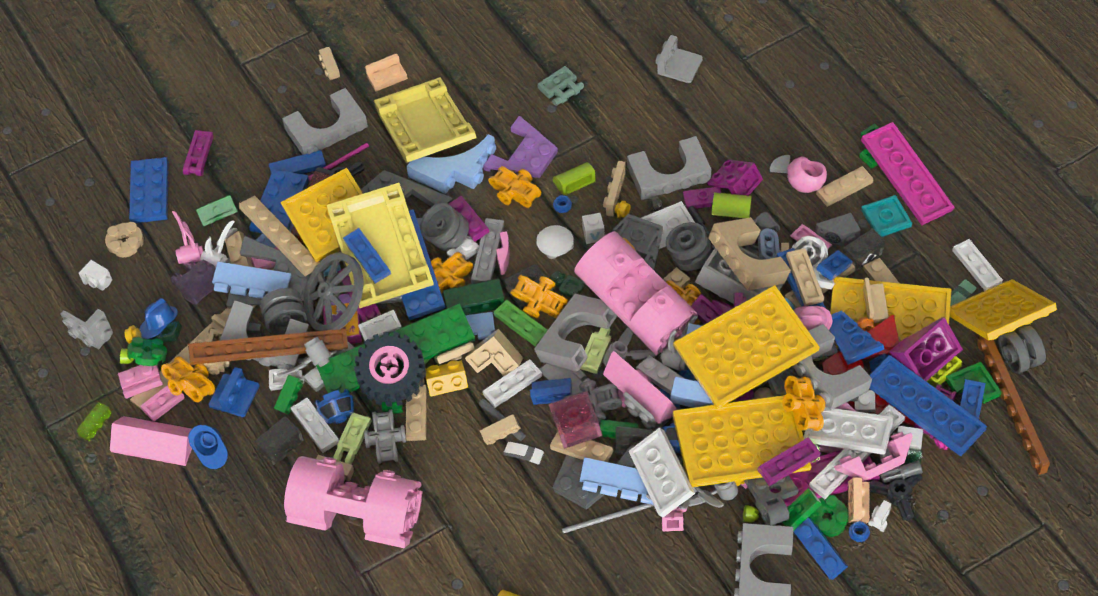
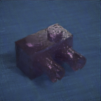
(196, 282)

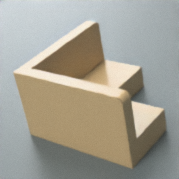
(495, 350)

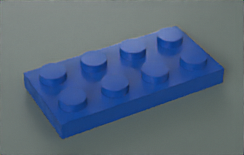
(279, 188)
(149, 190)

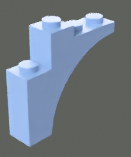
(462, 168)

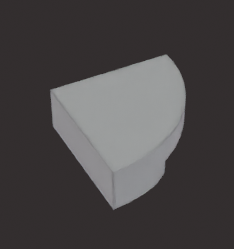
(780, 164)

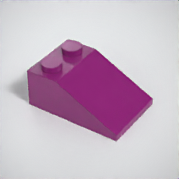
(928, 349)

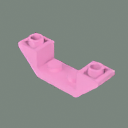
(898, 449)

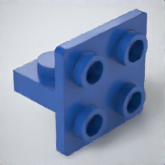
(234, 393)

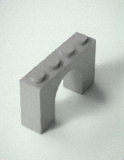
(312, 139)
(652, 183)
(579, 311)
(236, 329)
(833, 388)
(760, 540)

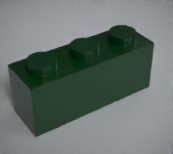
(475, 297)

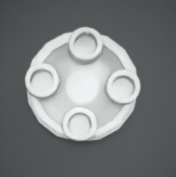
(555, 241)

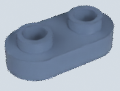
(768, 247)

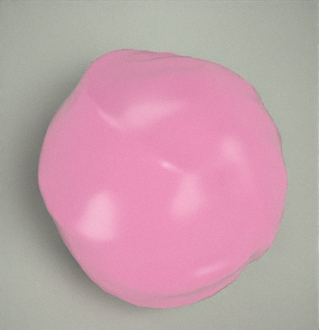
(806, 175)

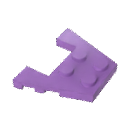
(532, 154)

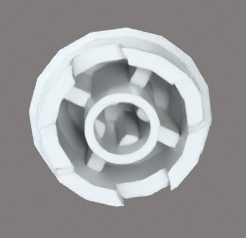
(815, 249)

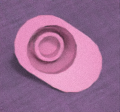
(814, 316)

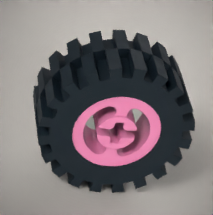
(390, 387)

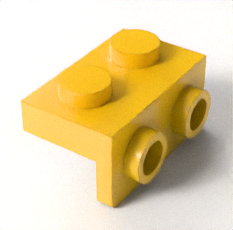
(446, 378)

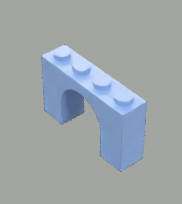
(687, 391)

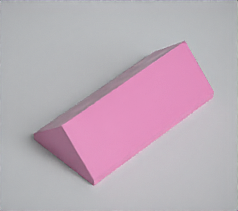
(633, 383)
(150, 440)

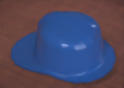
(157, 317)
(208, 446)

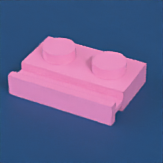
(139, 380)

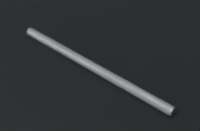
(606, 517)

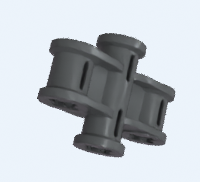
(600, 397)

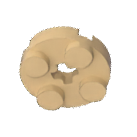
(120, 231)

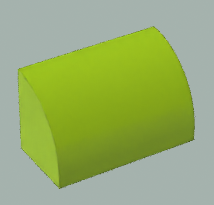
(575, 178)
(731, 205)

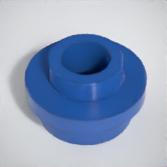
(562, 200)
(859, 526)

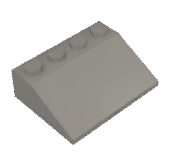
(721, 280)

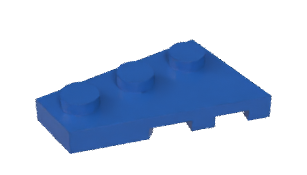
(851, 339)

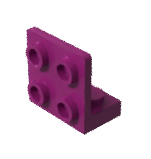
(737, 176)

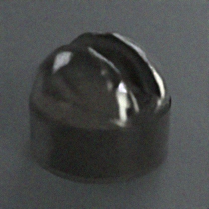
(654, 204)

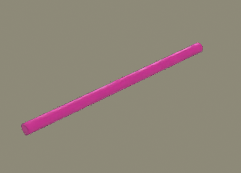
(347, 156)

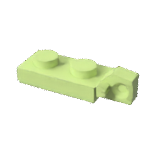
(596, 349)

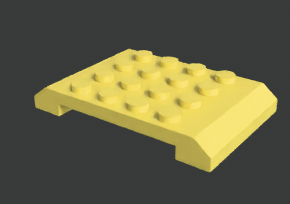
(423, 120)
(390, 230)

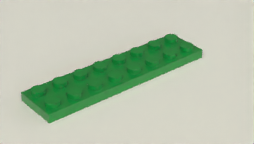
(432, 335)

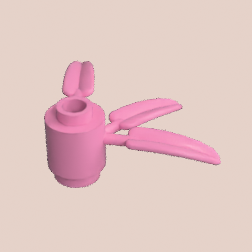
(187, 252)

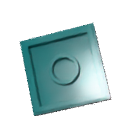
(886, 216)

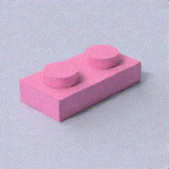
(161, 403)

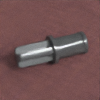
(902, 472)

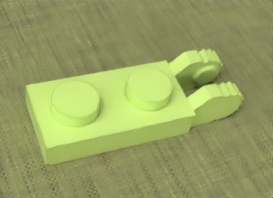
(352, 437)

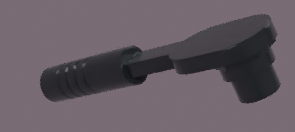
(698, 219)

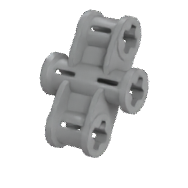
(385, 436)

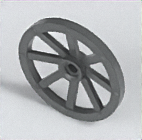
(330, 290)

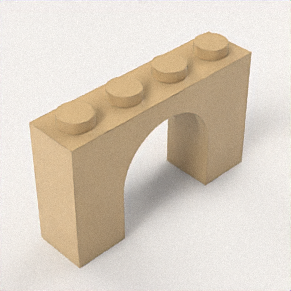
(751, 272)

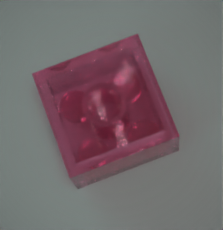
(575, 420)

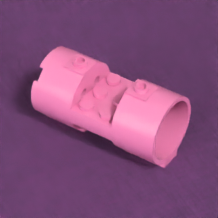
(634, 291)
(319, 492)

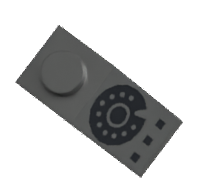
(839, 230)

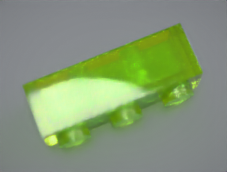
(94, 421)

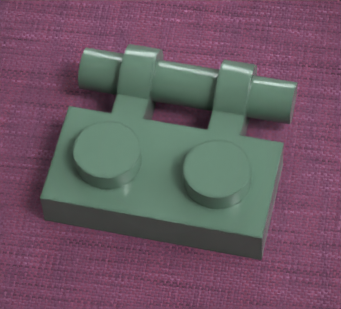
(557, 82)

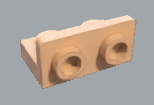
(385, 72)
(858, 501)

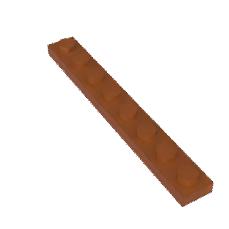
(263, 346)
(1014, 405)

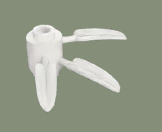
(215, 255)

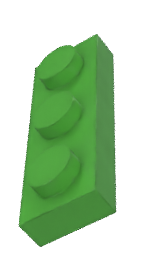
(520, 322)

